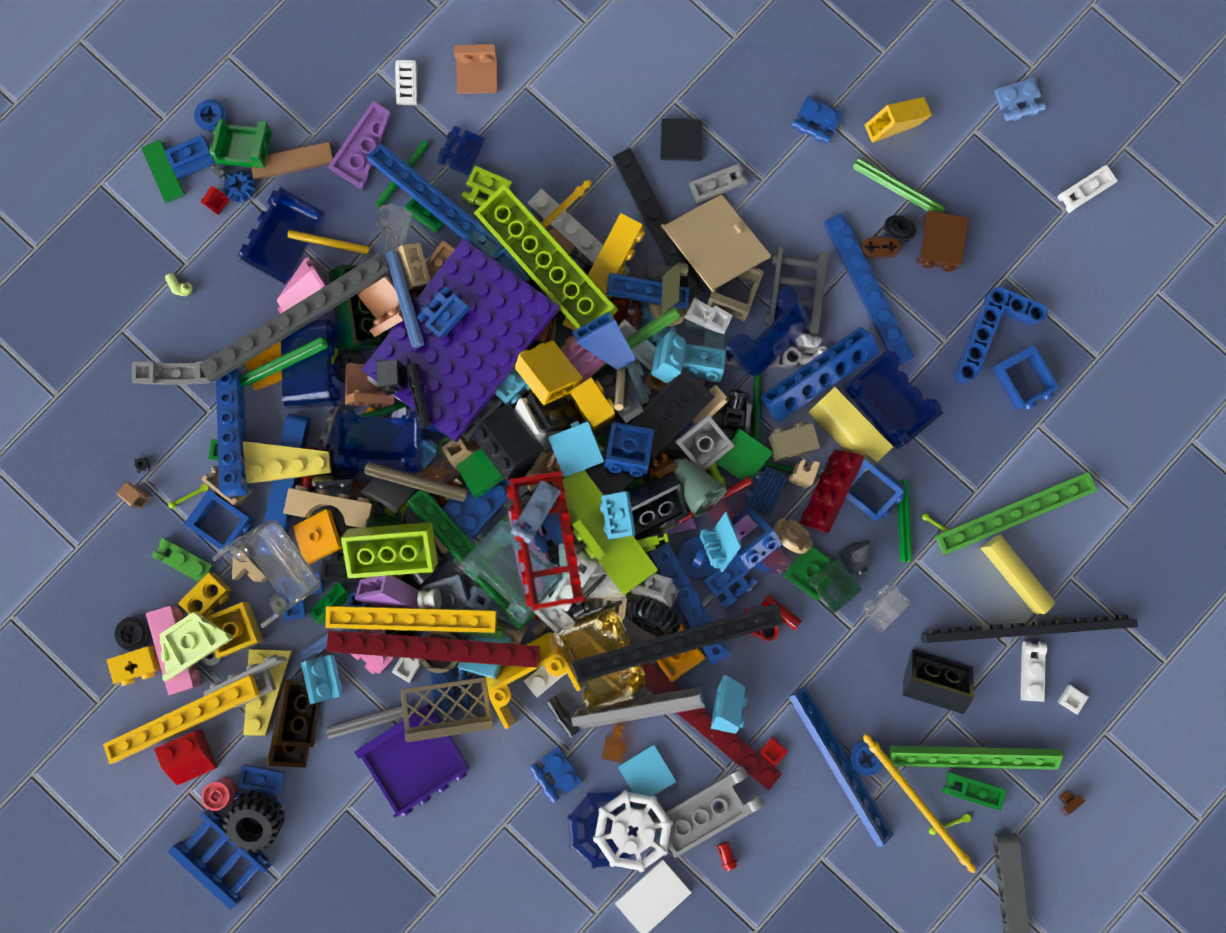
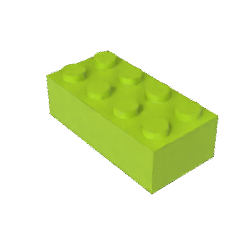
(389, 550)

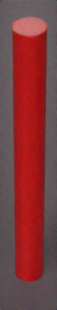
(730, 491)

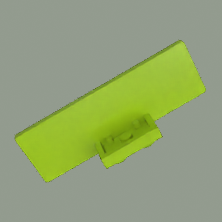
(620, 558)

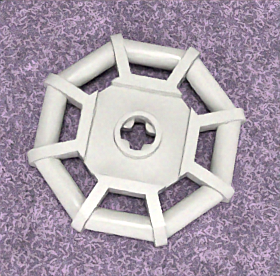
(630, 843)

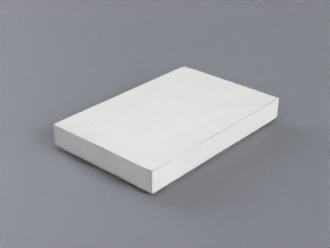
(653, 897)

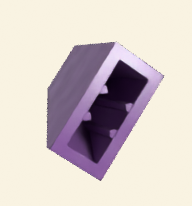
(387, 592)

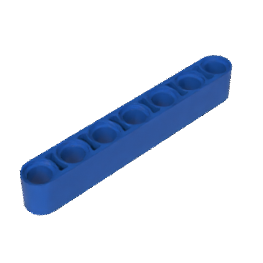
(294, 435)

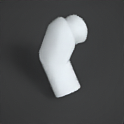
(807, 358)

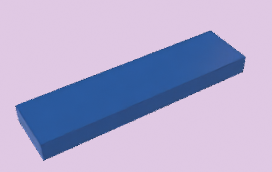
(642, 290)

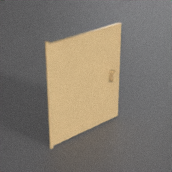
(716, 242)

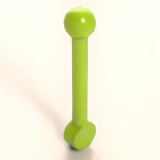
(203, 488)
(926, 517)
(965, 818)

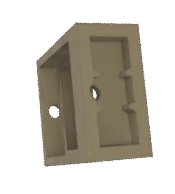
(736, 308)

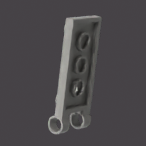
(699, 819)

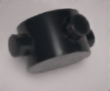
(142, 464)

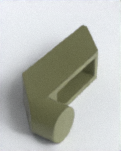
(671, 285)

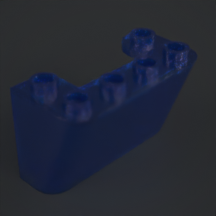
(270, 247)
(310, 380)

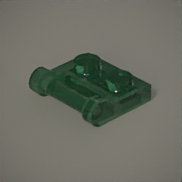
(840, 581)

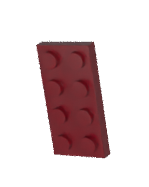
(831, 490)

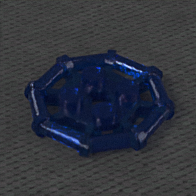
(590, 826)

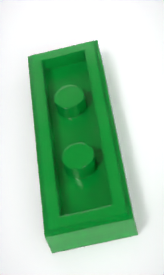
(162, 171)

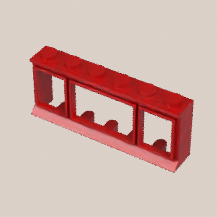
(524, 554)

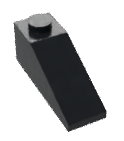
(857, 557)

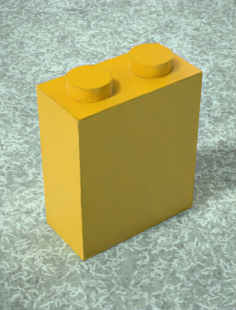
(547, 372)

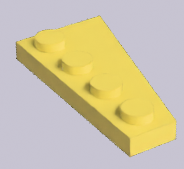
(277, 462)
(260, 711)

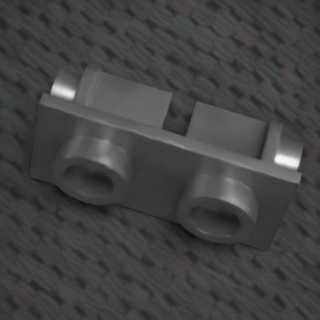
(327, 436)

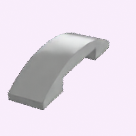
(168, 373)

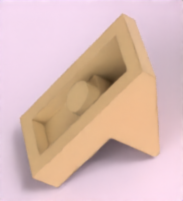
(240, 568)

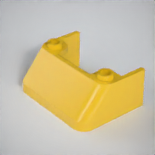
(551, 656)

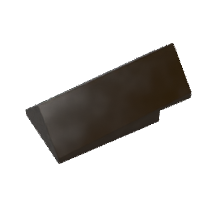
(293, 727)

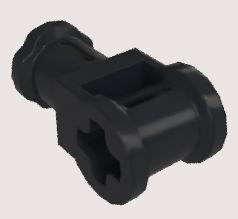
(735, 414)

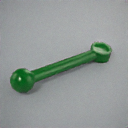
(788, 468)

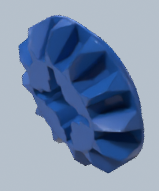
(204, 109)
(247, 189)
(863, 767)

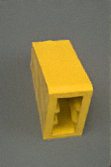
(897, 118)

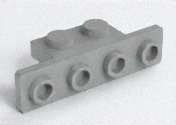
(261, 675)

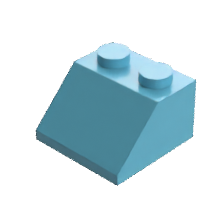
(728, 706)

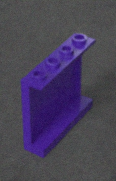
(413, 769)

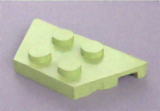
(189, 643)

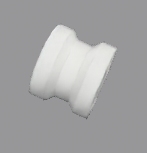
(429, 599)

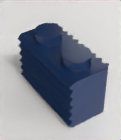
(766, 490)

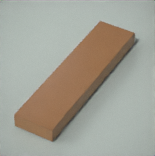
(295, 161)

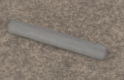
(365, 722)

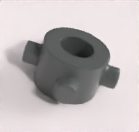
(218, 171)

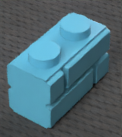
(668, 357)

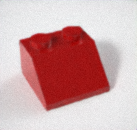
(186, 757)

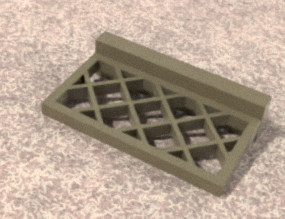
(448, 728)

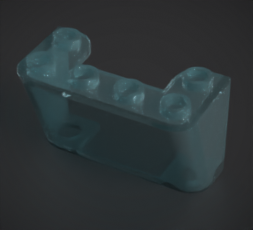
(499, 565)

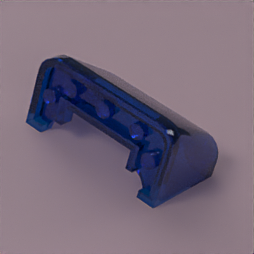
(758, 355)
(378, 440)

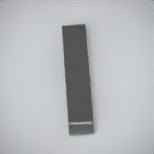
(1010, 883)

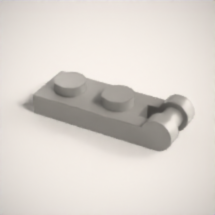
(718, 183)

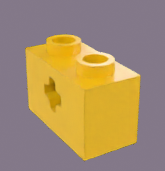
(122, 670)

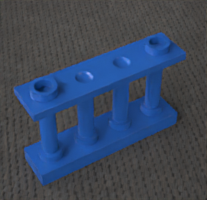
(199, 867)

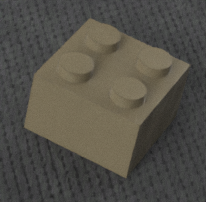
(793, 442)

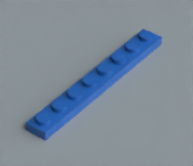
(433, 200)
(868, 287)
(841, 766)

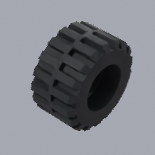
(247, 834)

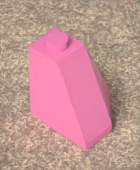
(301, 285)

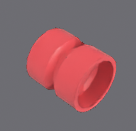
(219, 794)

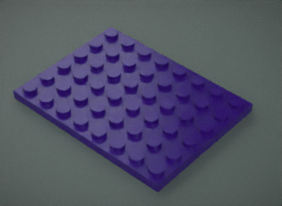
(480, 349)

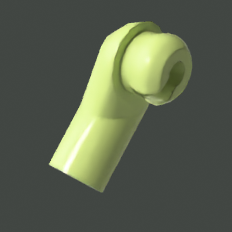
(176, 287)

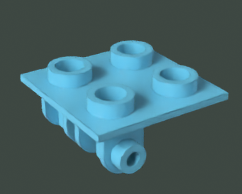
(721, 543)

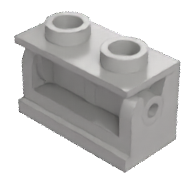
(657, 588)

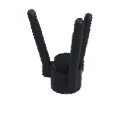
(585, 609)

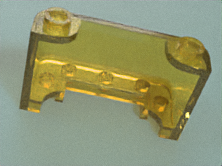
(595, 636)

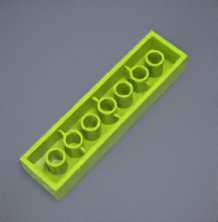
(543, 258)

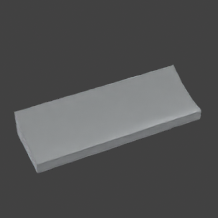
(640, 708)

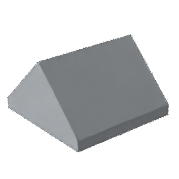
(705, 443)

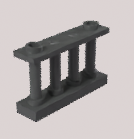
(816, 284)

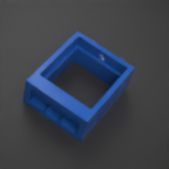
(1040, 369)
(888, 478)
(204, 508)
(768, 542)

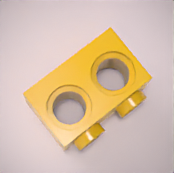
(202, 592)

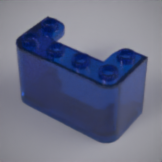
(891, 400)

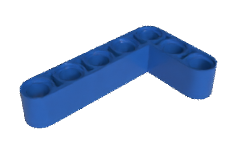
(989, 327)

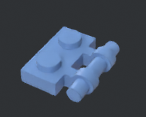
(1017, 94)

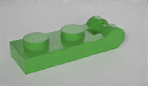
(182, 560)

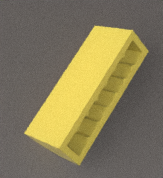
(849, 426)
(1018, 575)

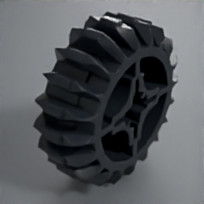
(652, 616)

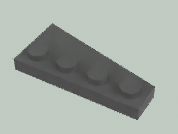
(632, 404)

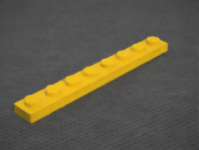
(411, 619)
(181, 719)

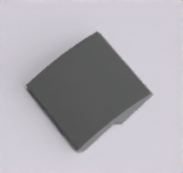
(388, 493)

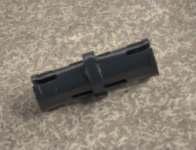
(561, 716)

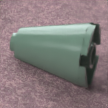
(698, 487)

